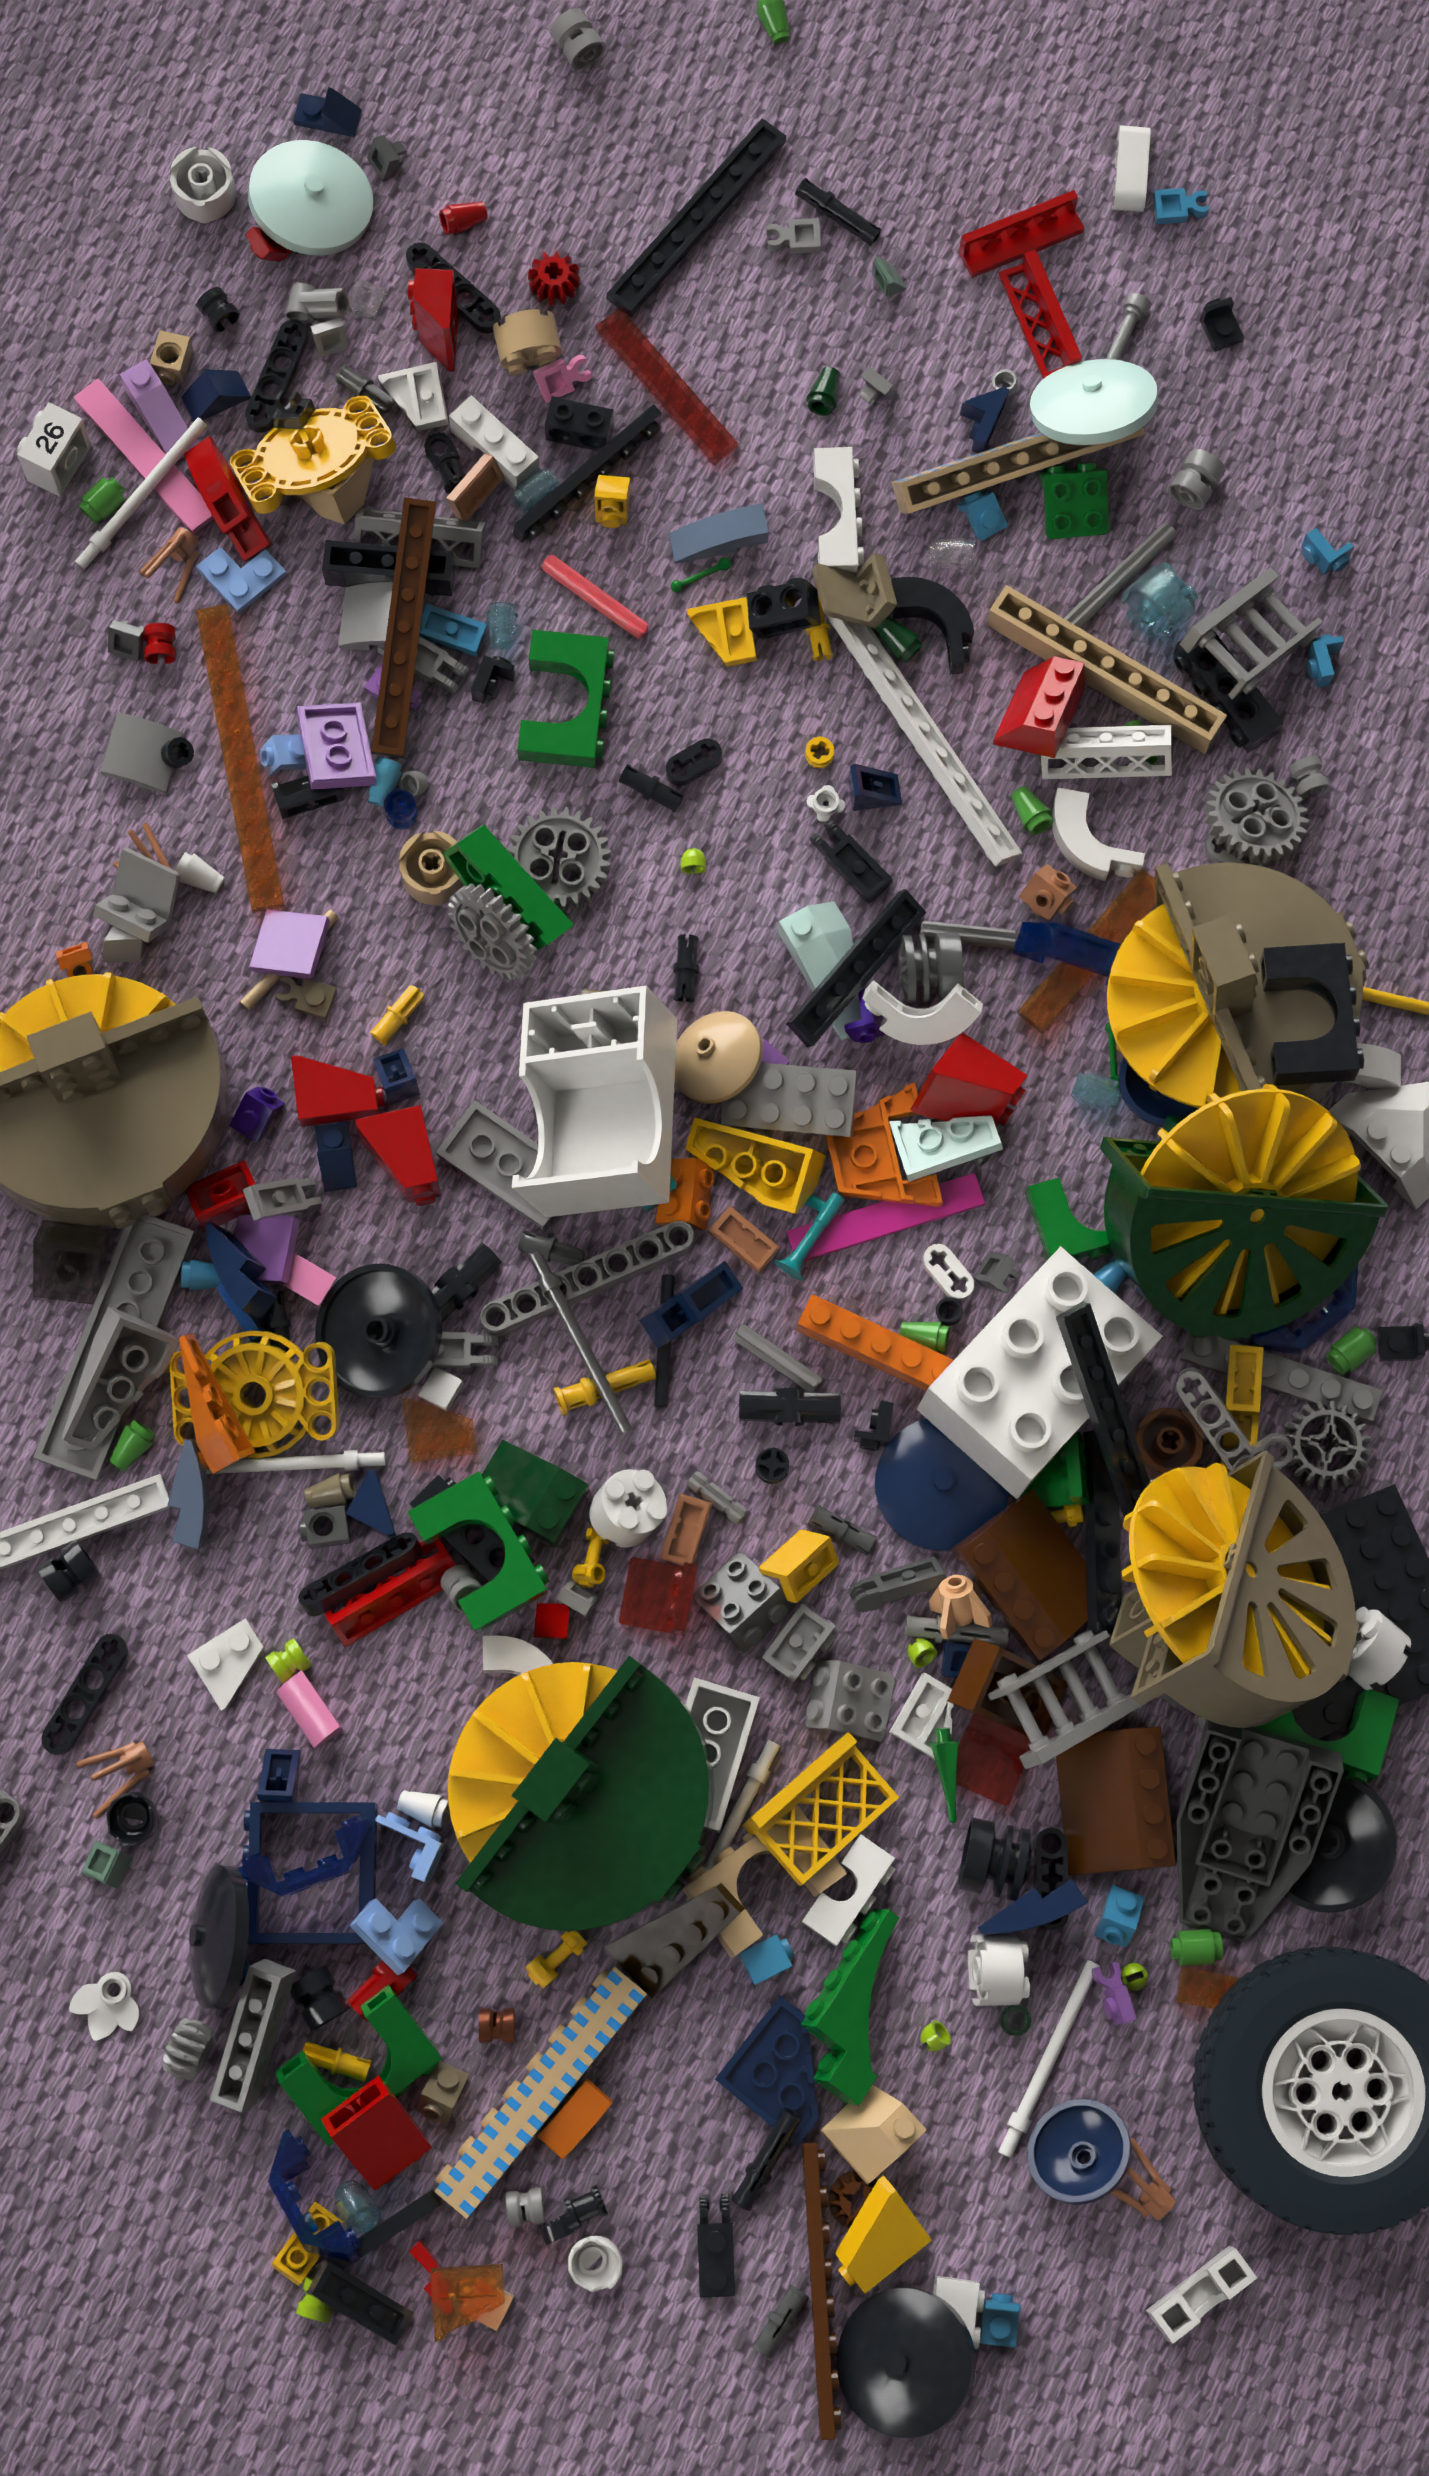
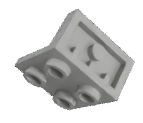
(141, 897)

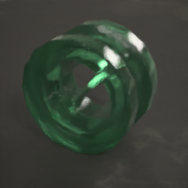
(1004, 2019)

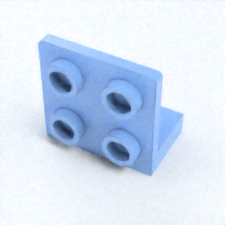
(423, 1861)

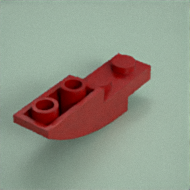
(225, 499)

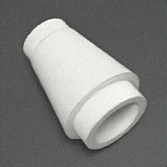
(198, 873)
(425, 1807)

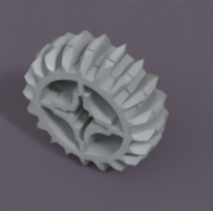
(1339, 1448)

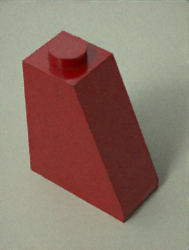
(332, 1093)

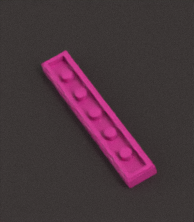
(889, 1218)

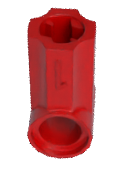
(380, 1978)

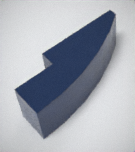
(239, 1271)
(691, 1304)
(1035, 1911)

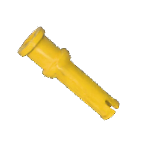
(587, 1394)

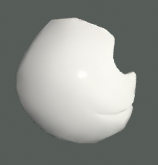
(585, 2253)

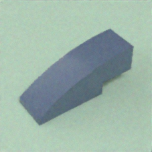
(720, 534)
(191, 1496)

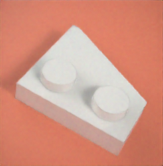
(418, 394)
(923, 1714)

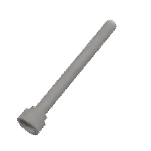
(1135, 308)

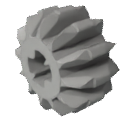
(188, 2049)

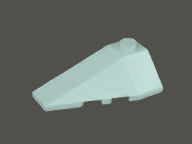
(817, 942)

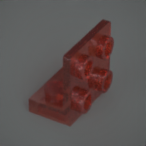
(658, 1596)
(990, 1759)

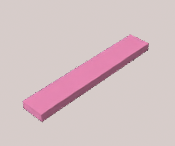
(143, 454)

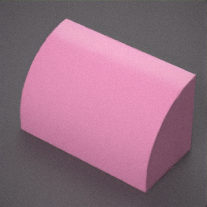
(309, 1710)

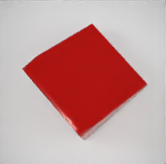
(552, 1621)

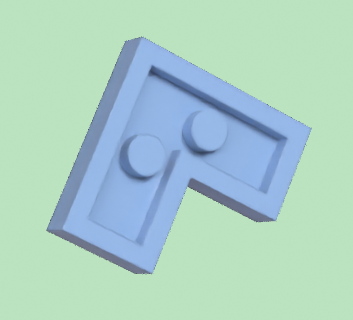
(241, 585)
(396, 1940)

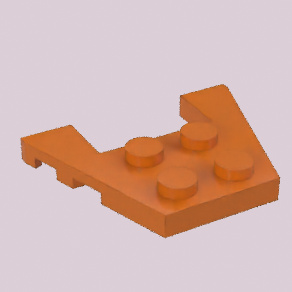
(868, 1163)

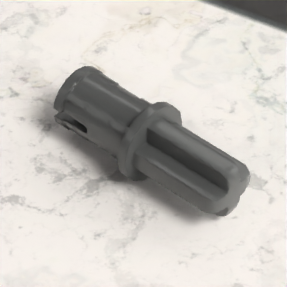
(364, 387)
(550, 1248)

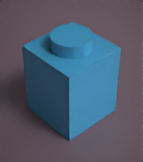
(767, 1958)

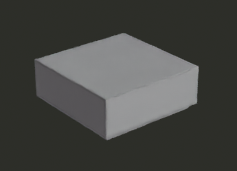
(577, 1597)

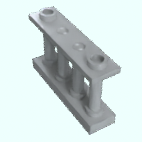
(1243, 605)
(1066, 1731)

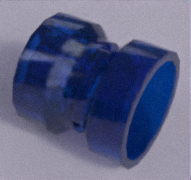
(400, 803)

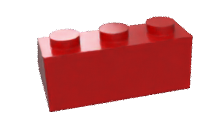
(435, 313)
(1042, 707)

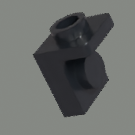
(1221, 324)
(485, 680)
(1402, 1342)
(880, 1422)

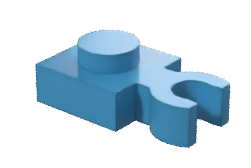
(1174, 205)

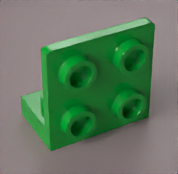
(1064, 1477)

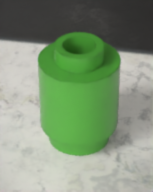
(102, 499)
(1351, 1350)
(1196, 1947)

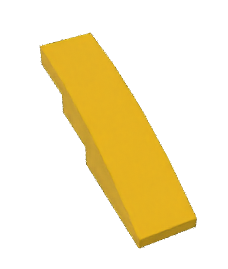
(1243, 1392)

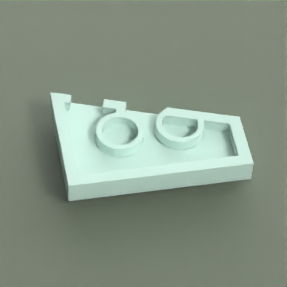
(936, 1146)

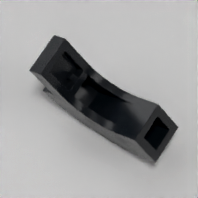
(939, 605)

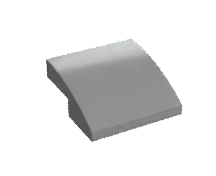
(365, 615)
(136, 752)

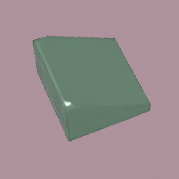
(887, 277)
(106, 1864)

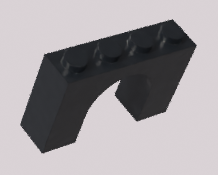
(1325, 972)

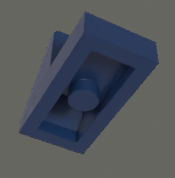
(328, 114)
(985, 412)
(335, 1156)

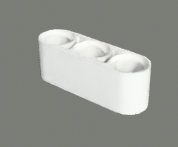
(1132, 168)

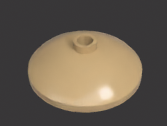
(727, 1063)

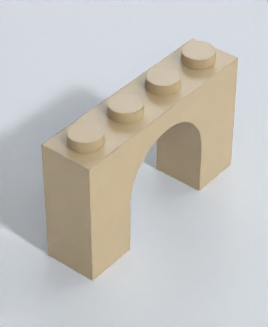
(742, 1929)

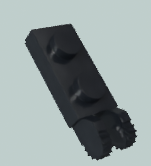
(853, 863)
(715, 2251)

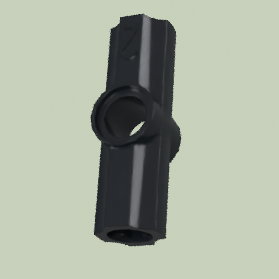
(464, 1280)
(789, 1406)

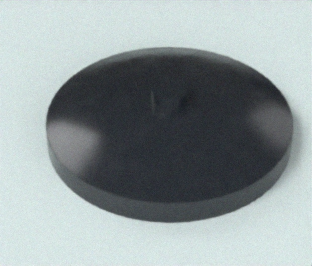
(381, 1330)
(1352, 1852)
(219, 1937)
(906, 2362)

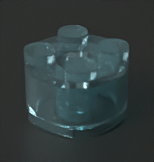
(1159, 601)

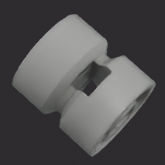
(577, 39)
(1196, 479)

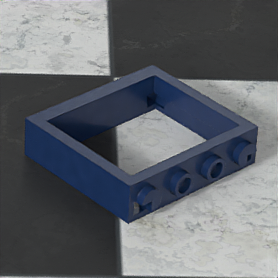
(367, 1877)

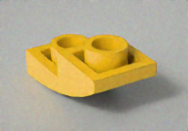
(293, 2259)

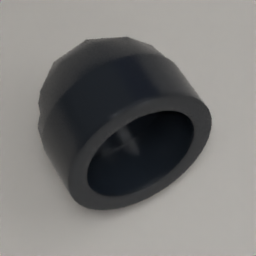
(942, 1311)

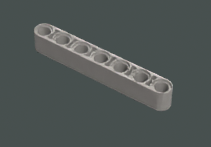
(599, 1267)

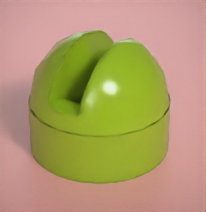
(693, 857)
(921, 1647)
(1137, 1984)
(930, 2035)

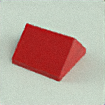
(221, 1195)

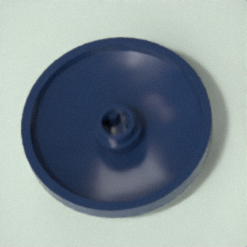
(934, 1489)

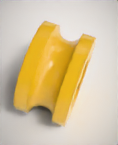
(814, 744)

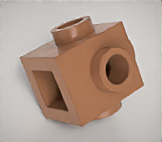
(1048, 892)

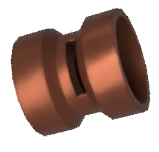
(504, 2025)

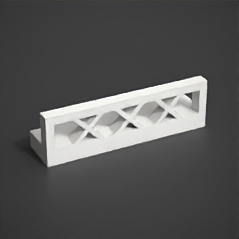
(1106, 745)

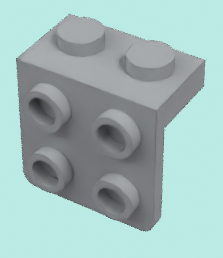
(850, 1699)

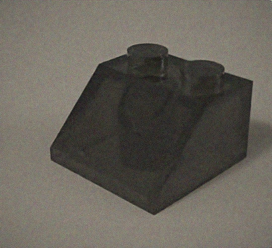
(69, 1261)

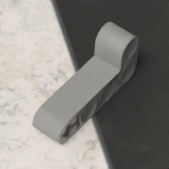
(1225, 1423)

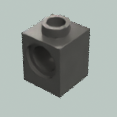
(339, 1535)

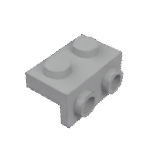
(799, 1643)

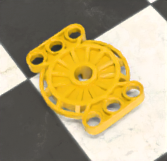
(285, 457)
(286, 1387)

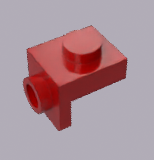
(265, 247)

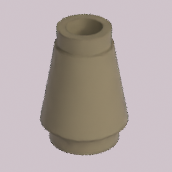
(332, 1491)

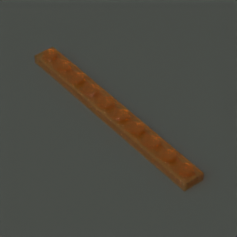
(240, 759)

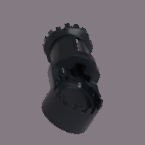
(446, 461)
(579, 2210)

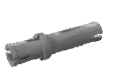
(930, 1628)

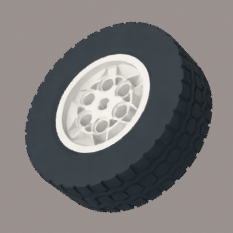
(1262, 2051)

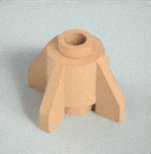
(959, 1604)

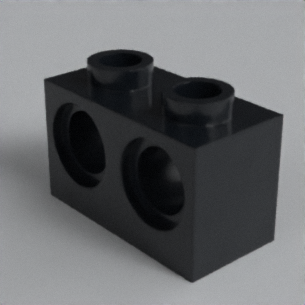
(578, 424)
(783, 616)

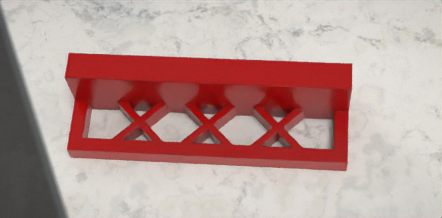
(1020, 233)
(1049, 308)
(392, 1596)

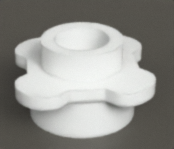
(827, 794)

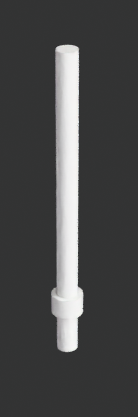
(101, 540)
(350, 1461)
(757, 1774)
(1019, 2120)

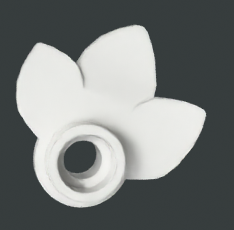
(104, 2010)

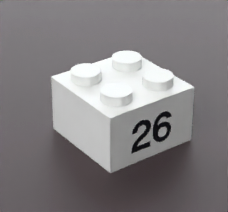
(53, 449)

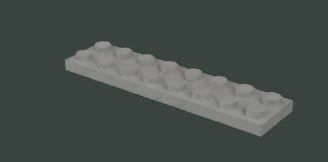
(139, 1284)

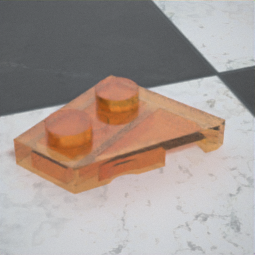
(436, 1433)
(464, 2294)

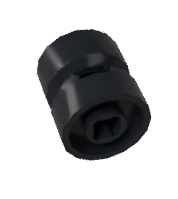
(68, 1571)
(318, 1998)

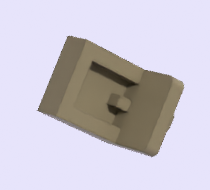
(441, 2093)

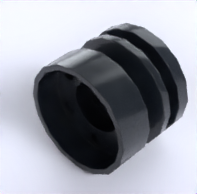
(994, 1859)

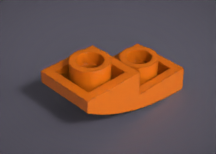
(574, 2118)

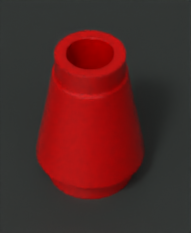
(460, 217)

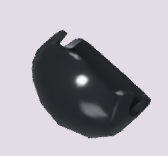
(132, 1806)

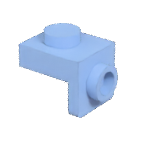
(282, 753)

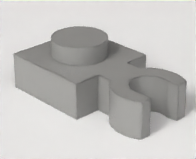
(800, 236)

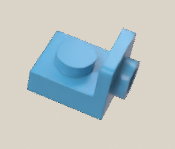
(1000, 2321)

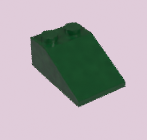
(535, 1491)

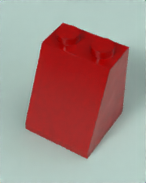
(970, 1084)
(403, 1151)

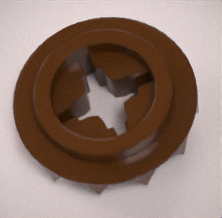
(839, 2205)

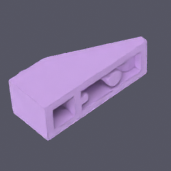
(154, 405)

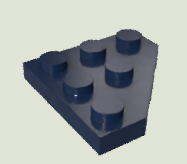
(775, 2069)

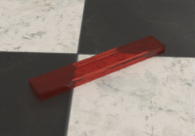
(666, 386)

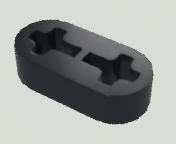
(697, 768)

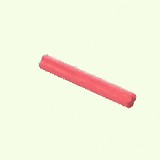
(595, 596)

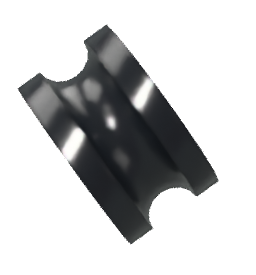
(186, 748)

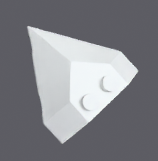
(1394, 1131)

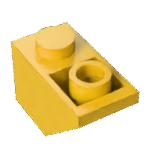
(612, 500)

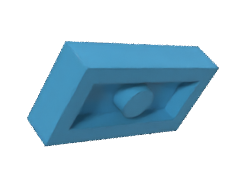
(452, 630)

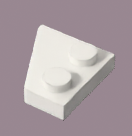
(226, 1661)

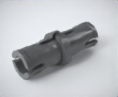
(842, 1530)
(780, 2321)

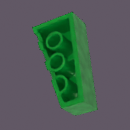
(485, 861)

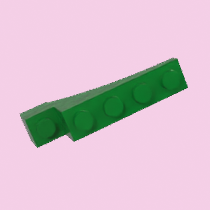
(842, 2011)

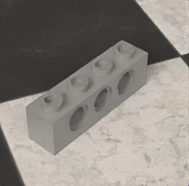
(252, 2035)

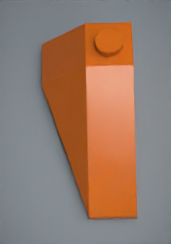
(214, 1420)

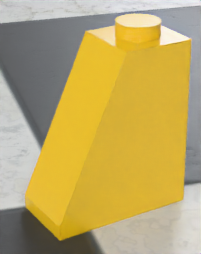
(880, 2238)

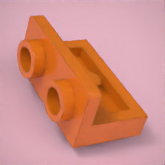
(692, 1195)

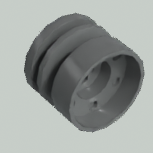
(930, 967)

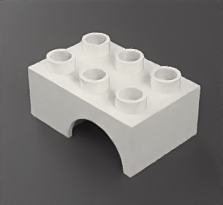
(600, 1100)
(1014, 1389)

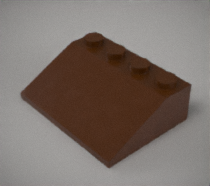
(1029, 1574)
(1116, 1802)

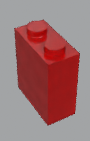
(376, 2133)

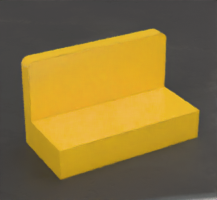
(801, 1563)

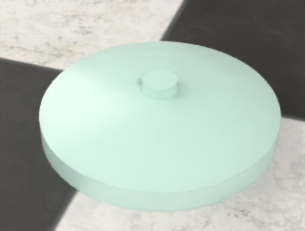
(310, 197)
(1094, 402)

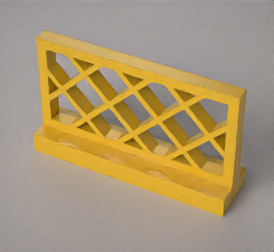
(803, 1785)

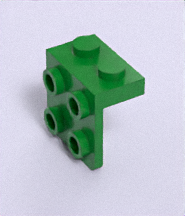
(1075, 500)

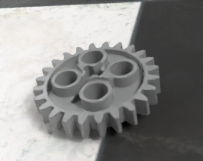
(1252, 823)
(587, 862)
(491, 931)

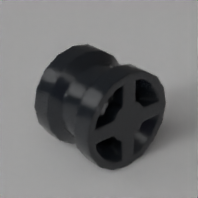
(773, 1459)

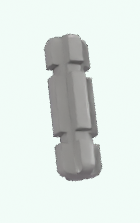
(721, 1500)

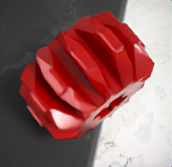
(563, 286)

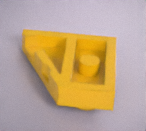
(726, 630)

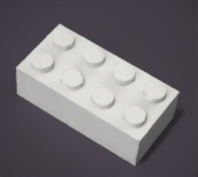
(726, 1723)

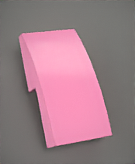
(309, 1280)

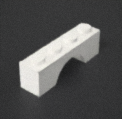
(835, 476)

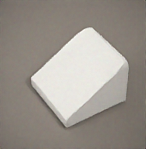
(441, 1389)

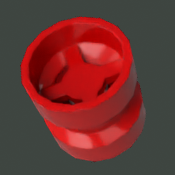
(159, 642)

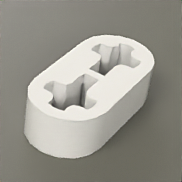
(954, 1267)

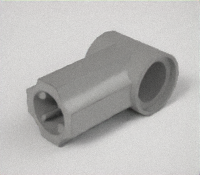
(310, 303)

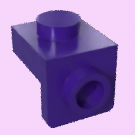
(867, 1028)
(256, 1112)

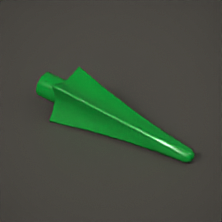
(945, 1755)

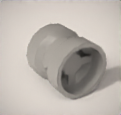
(1309, 776)
(458, 1583)
(533, 2207)

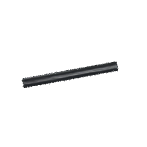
(664, 1351)

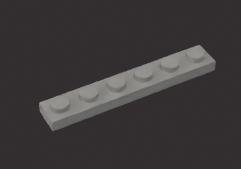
(1289, 1377)

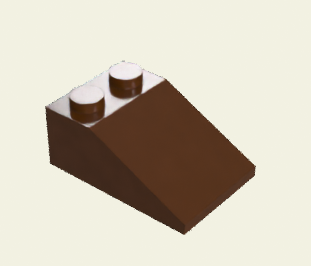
(978, 1677)

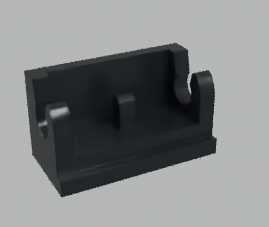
(297, 797)

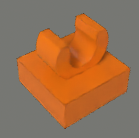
(75, 956)

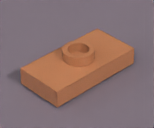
(475, 487)
(744, 1240)
(686, 1529)

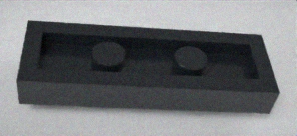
(360, 2302)

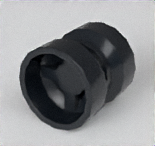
(216, 307)

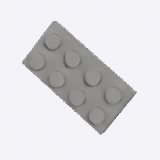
(795, 1100)
(490, 1155)

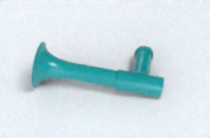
(827, 1211)

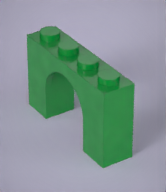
(578, 739)
(1058, 1225)
(474, 1503)
(1366, 1738)
(407, 2057)

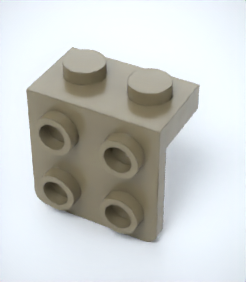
(859, 596)

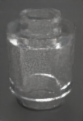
(951, 553)

